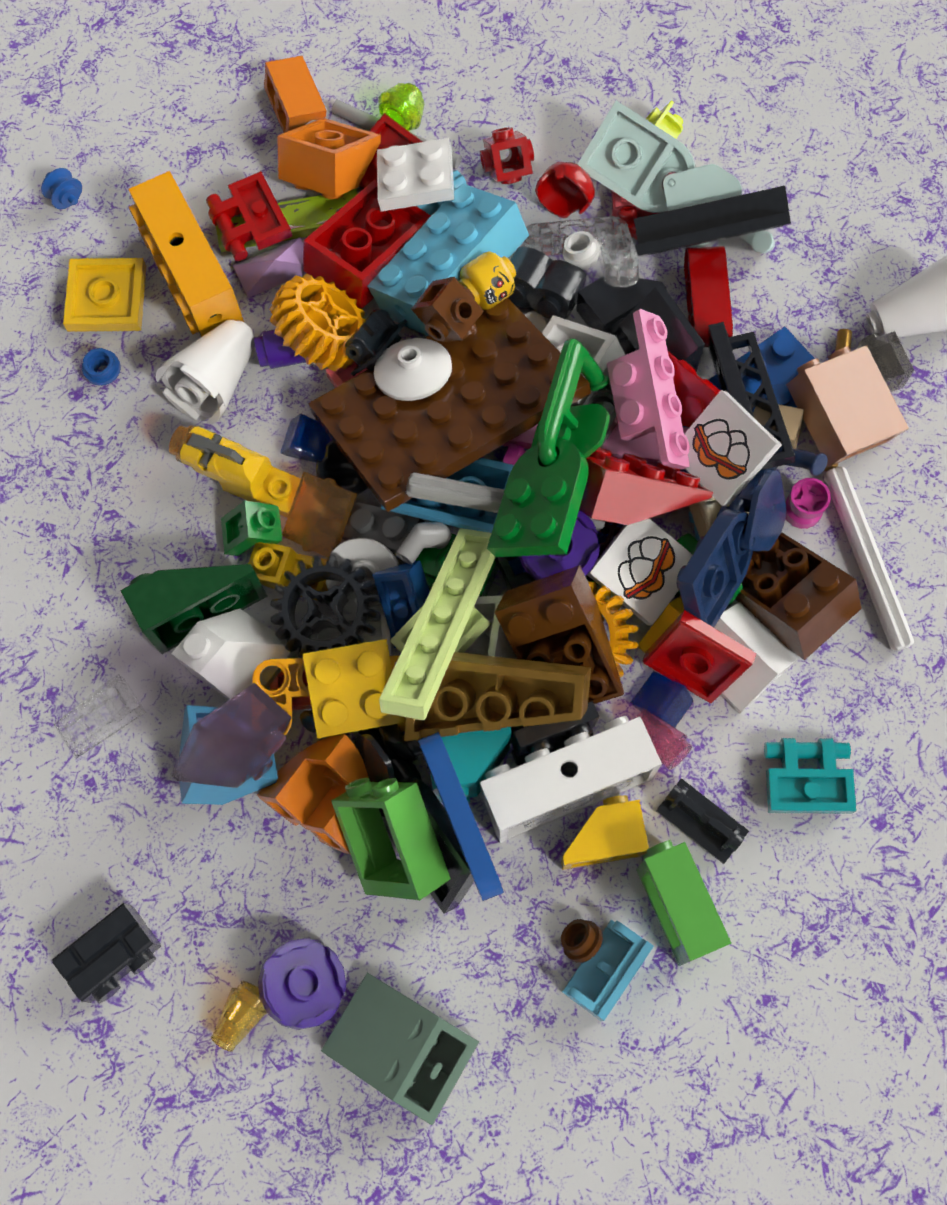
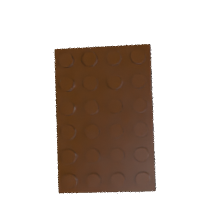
(489, 399)

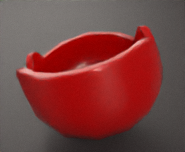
(565, 189)

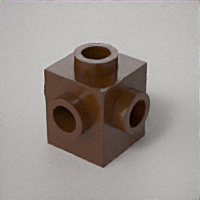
(448, 310)

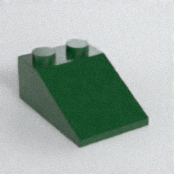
(176, 599)

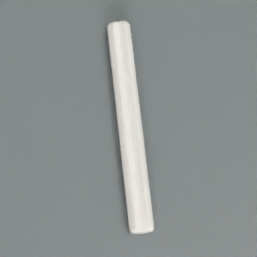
(869, 559)

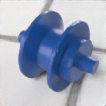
(61, 188)

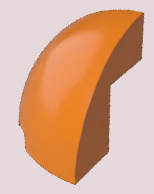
(311, 782)

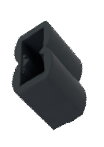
(545, 283)

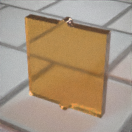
(318, 514)

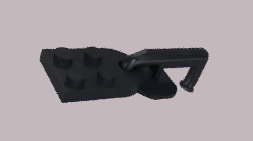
(385, 764)

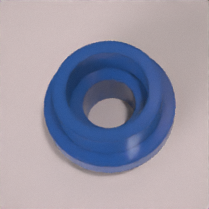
(97, 358)

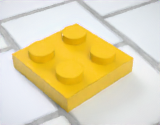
(105, 294)
(348, 686)

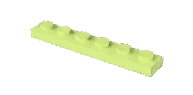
(438, 627)

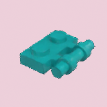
(809, 790)

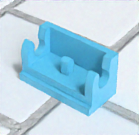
(606, 975)

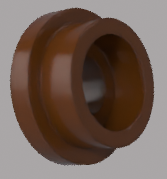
(581, 940)

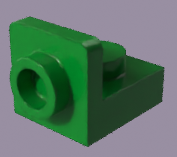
(250, 524)

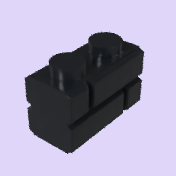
(107, 954)

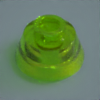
(403, 105)

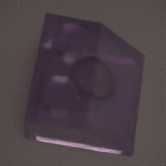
(233, 741)

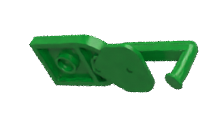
(552, 475)

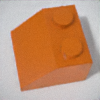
(326, 157)

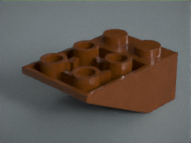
(798, 595)
(561, 624)

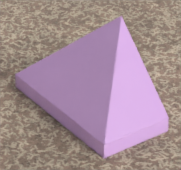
(271, 268)

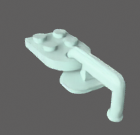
(639, 161)

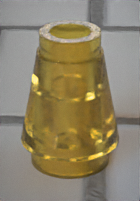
(239, 1016)

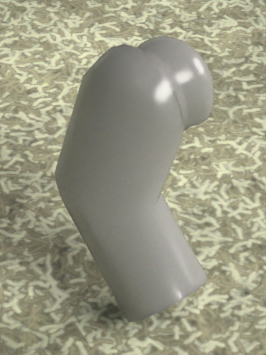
(423, 536)

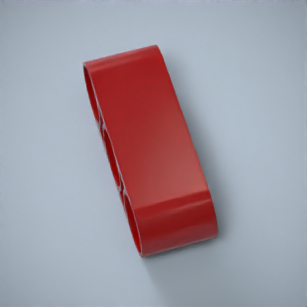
(707, 289)

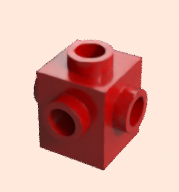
(518, 161)

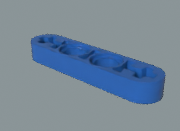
(461, 817)

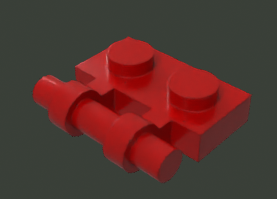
(259, 211)

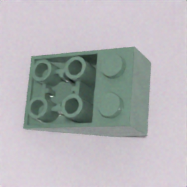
(400, 1048)

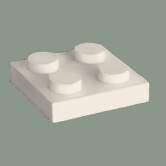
(415, 174)

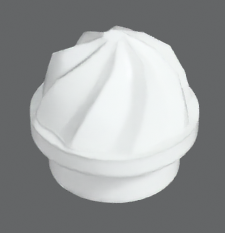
(581, 250)

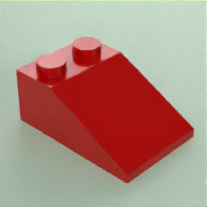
(359, 243)

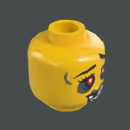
(489, 279)

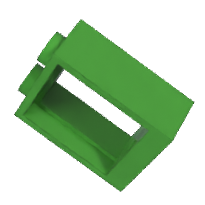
(370, 847)
(681, 902)

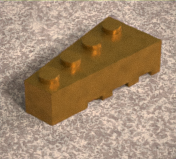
(502, 693)

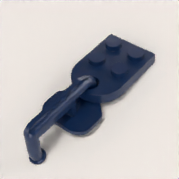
(727, 548)

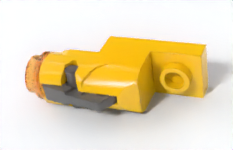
(235, 467)

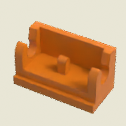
(292, 93)

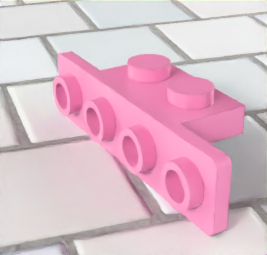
(646, 392)

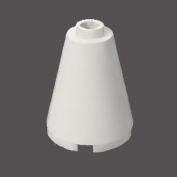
(913, 306)
(208, 371)

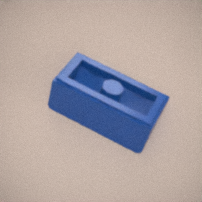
(401, 593)

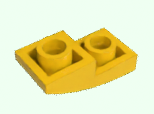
(273, 560)

